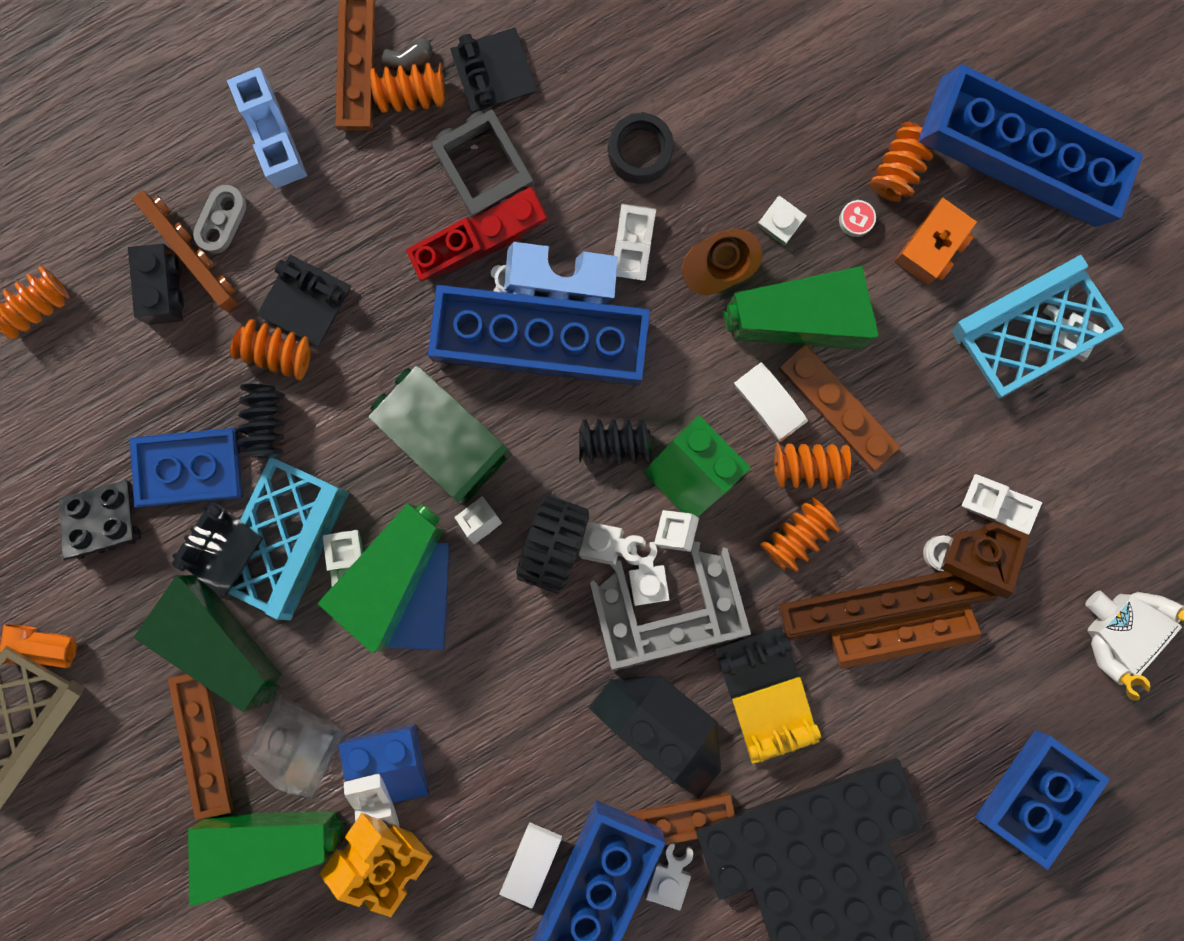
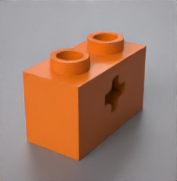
(942, 223)

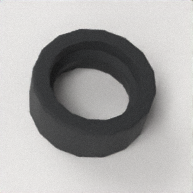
(637, 122)

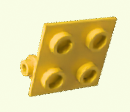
(776, 720)

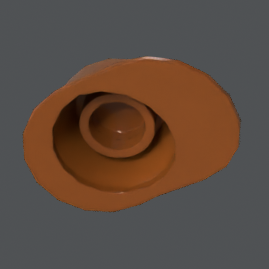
(721, 261)

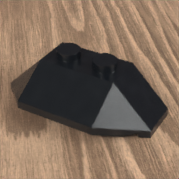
(663, 728)

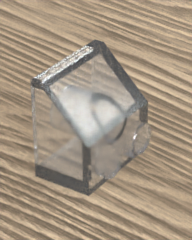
(294, 747)

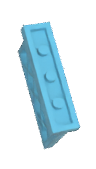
(1029, 298)
(308, 545)

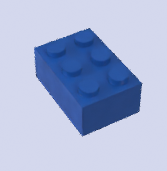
(1042, 798)

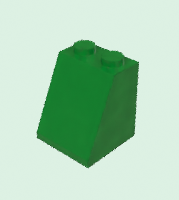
(696, 468)

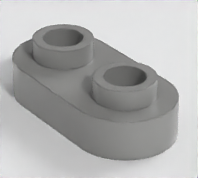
(217, 219)

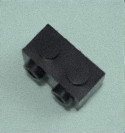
(155, 284)

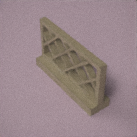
(43, 724)

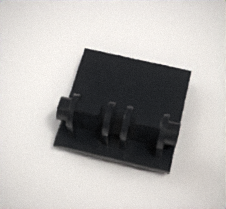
(492, 69)
(303, 299)
(97, 521)
(217, 549)
(756, 662)

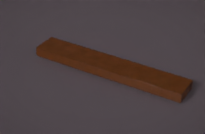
(879, 604)

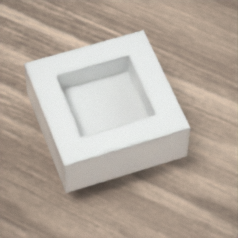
(781, 220)
(478, 520)
(676, 530)

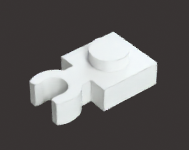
(1068, 340)
(605, 544)
(647, 581)
(669, 881)

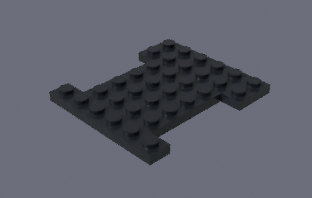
(822, 858)

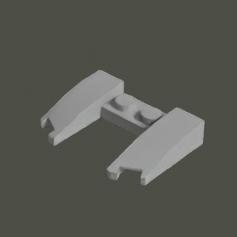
(717, 624)

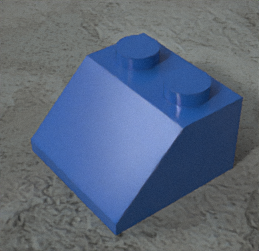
(391, 754)

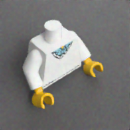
(1131, 634)

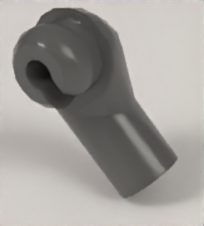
(417, 53)

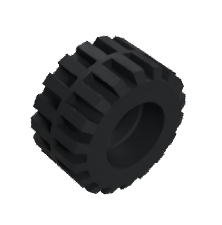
(552, 544)

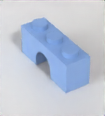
(268, 127)
(531, 275)

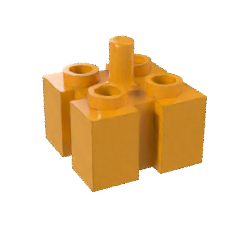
(375, 865)

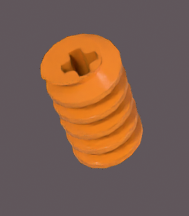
(408, 88)
(901, 164)
(30, 303)
(271, 350)
(812, 465)
(800, 536)

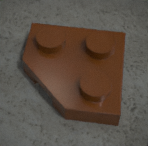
(987, 557)

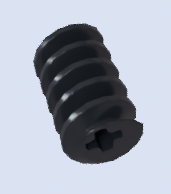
(261, 421)
(614, 441)

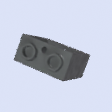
(474, 126)

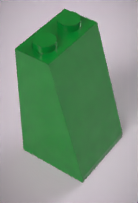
(811, 311)
(383, 579)
(254, 848)

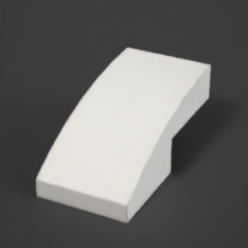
(634, 241)
(771, 402)
(1000, 504)
(341, 552)
(371, 797)
(530, 865)

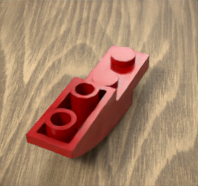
(477, 237)

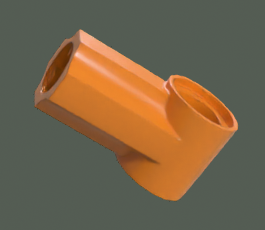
(39, 646)

